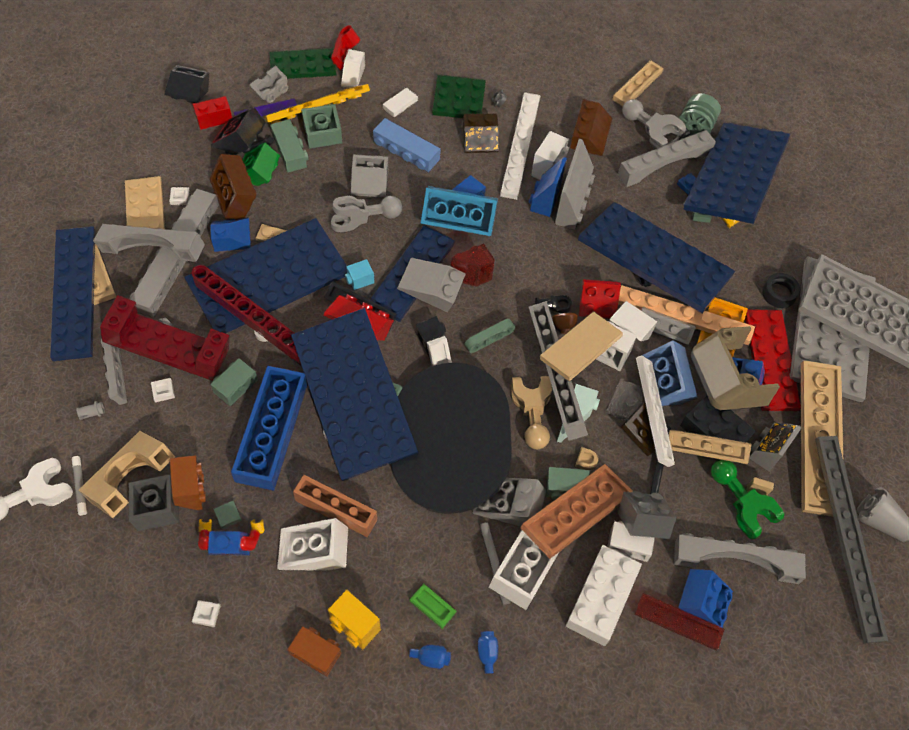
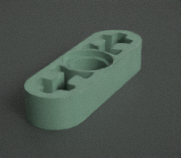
(490, 335)

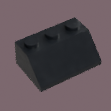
(239, 132)

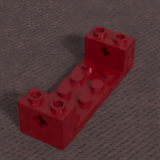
(163, 342)

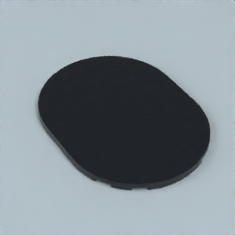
(460, 438)

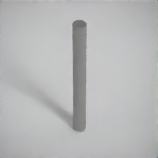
(492, 554)

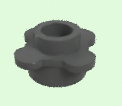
(499, 98)

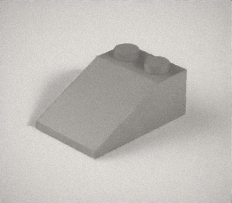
(432, 283)

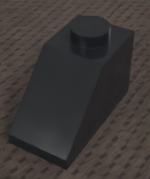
(429, 330)

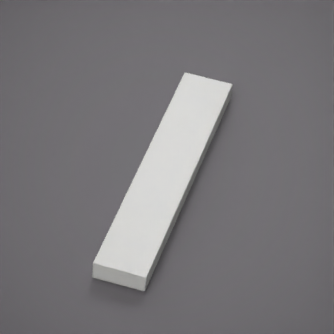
(655, 411)

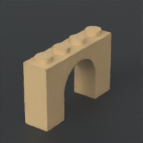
(139, 451)

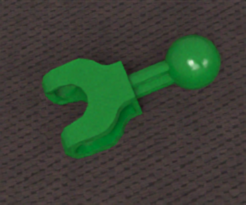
(748, 503)

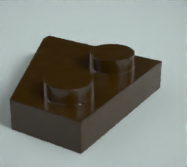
(639, 430)

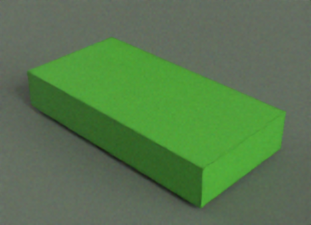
(432, 606)

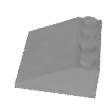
(575, 188)

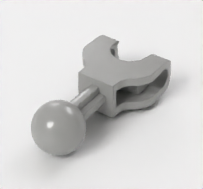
(655, 126)
(357, 212)

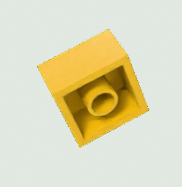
(354, 620)

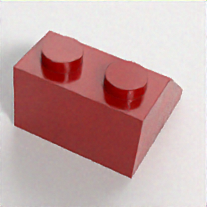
(212, 112)

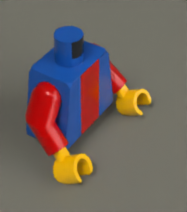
(228, 541)

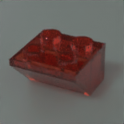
(476, 264)

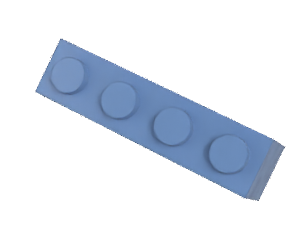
(406, 145)

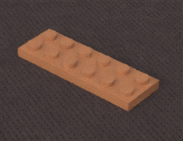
(575, 511)

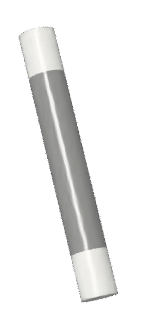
(78, 480)

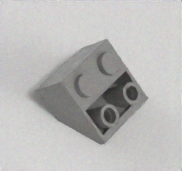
(369, 176)

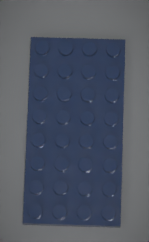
(737, 173)
(657, 256)
(274, 272)
(354, 394)

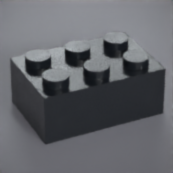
(709, 421)

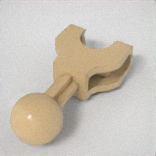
(532, 404)

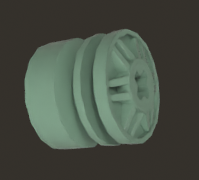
(700, 113)

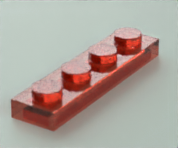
(679, 621)

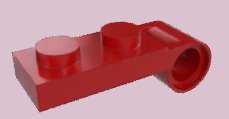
(345, 41)

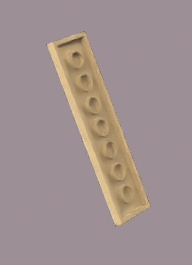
(819, 417)

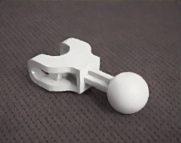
(36, 488)

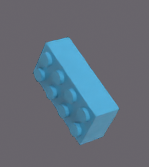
(459, 210)

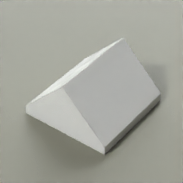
(634, 320)

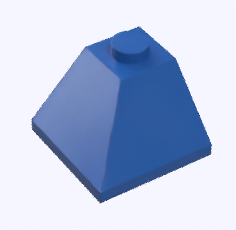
(230, 234)

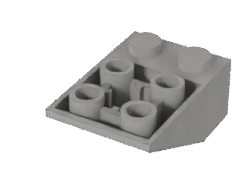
(514, 502)

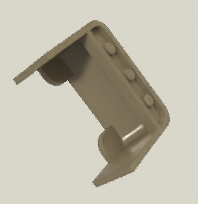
(720, 375)

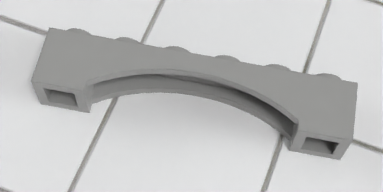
(637, 168)
(116, 238)
(786, 565)

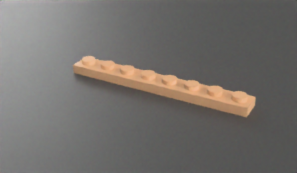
(703, 321)

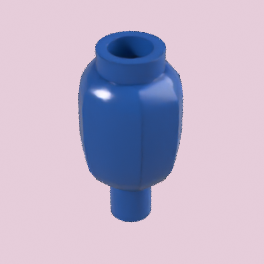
(488, 650)
(432, 656)

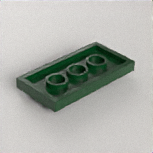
(304, 63)

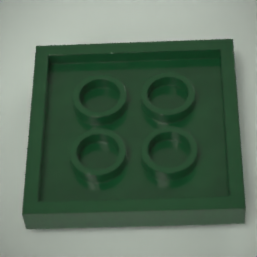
(458, 96)

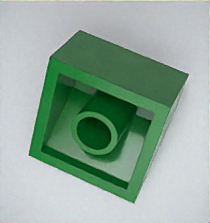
(260, 163)

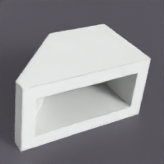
(353, 68)

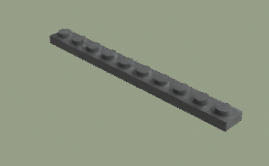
(851, 540)

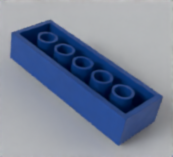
(269, 428)

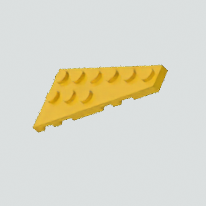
(334, 98)

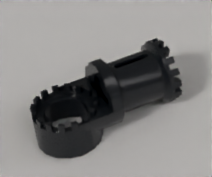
(553, 303)

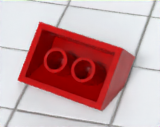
(347, 304)

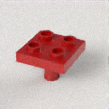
(599, 297)

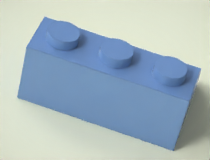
(672, 374)

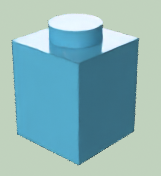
(359, 274)

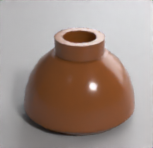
(565, 322)

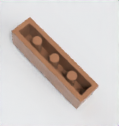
(335, 505)

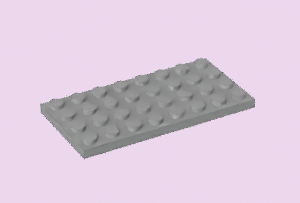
(858, 309)
(825, 345)

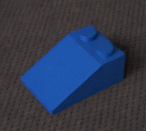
(548, 189)

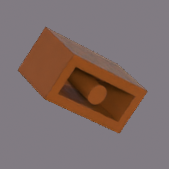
(314, 650)

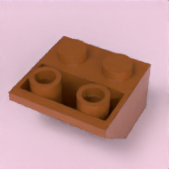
(187, 482)

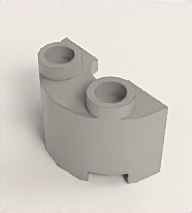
(271, 86)

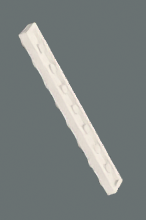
(520, 146)

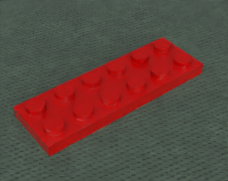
(771, 346)

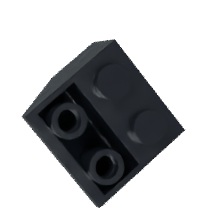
(187, 84)

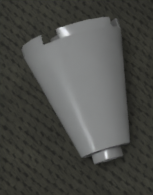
(884, 515)

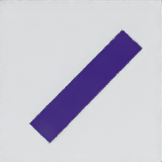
(272, 108)

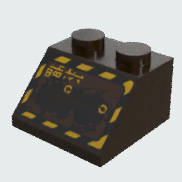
(481, 133)

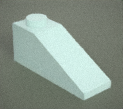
(587, 402)

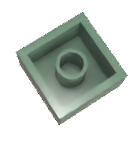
(322, 126)

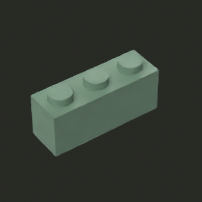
(289, 145)

